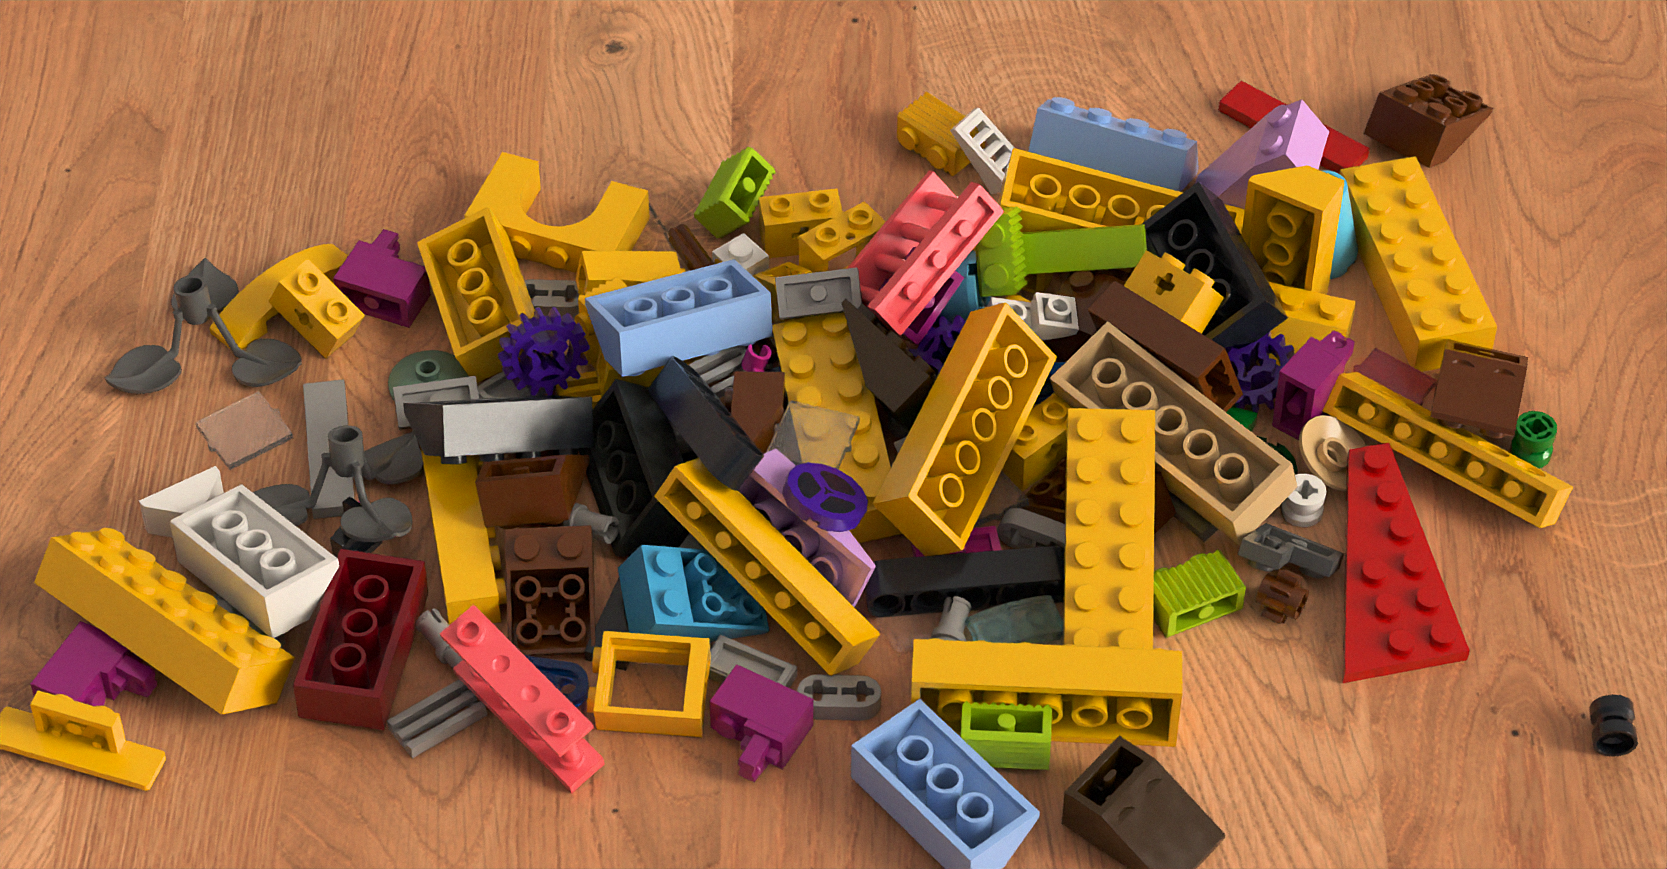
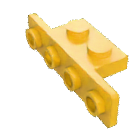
(79, 739)

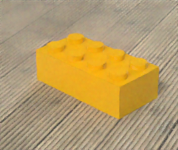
(476, 289)

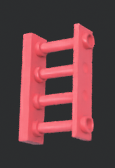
(944, 235)
(522, 698)

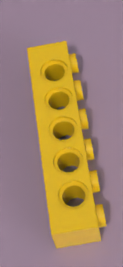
(1448, 451)

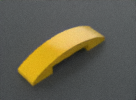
(251, 308)

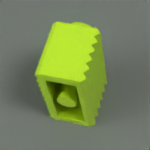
(734, 192)
(1001, 257)
(1196, 593)
(1009, 734)

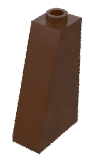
(1170, 341)

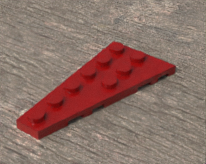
(1392, 587)

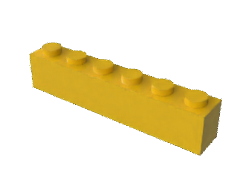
(462, 540)
(768, 567)

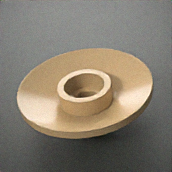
(1325, 449)

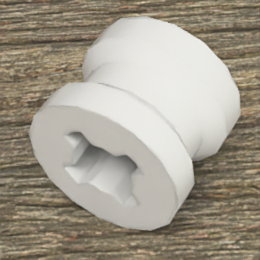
(1305, 504)

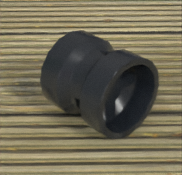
(1613, 725)

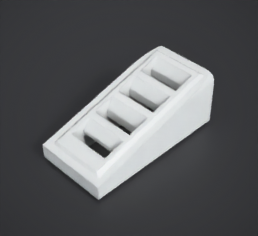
(998, 145)

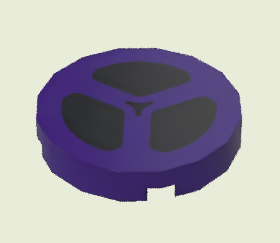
(825, 496)

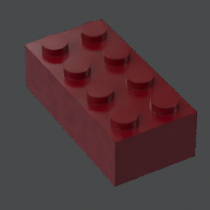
(361, 640)

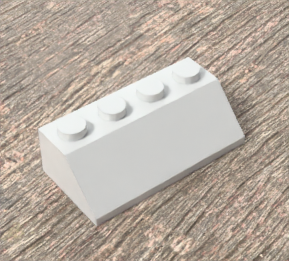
(254, 559)

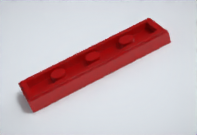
(1250, 105)

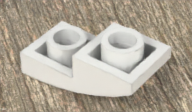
(1046, 314)

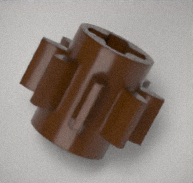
(1282, 596)

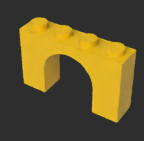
(512, 190)
(632, 269)

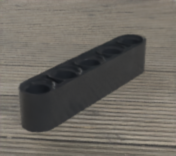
(705, 423)
(981, 578)

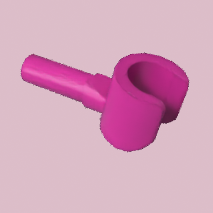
(755, 363)

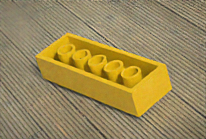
(1076, 197)
(1415, 262)
(826, 373)
(965, 431)
(1109, 528)
(165, 620)
(1090, 689)

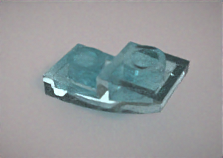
(1018, 621)

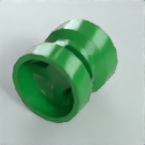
(1534, 438)

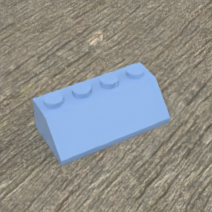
(1114, 145)
(680, 317)
(942, 790)

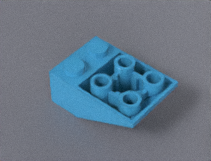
(686, 596)

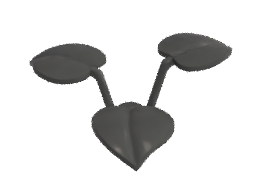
(197, 299)
(387, 462)

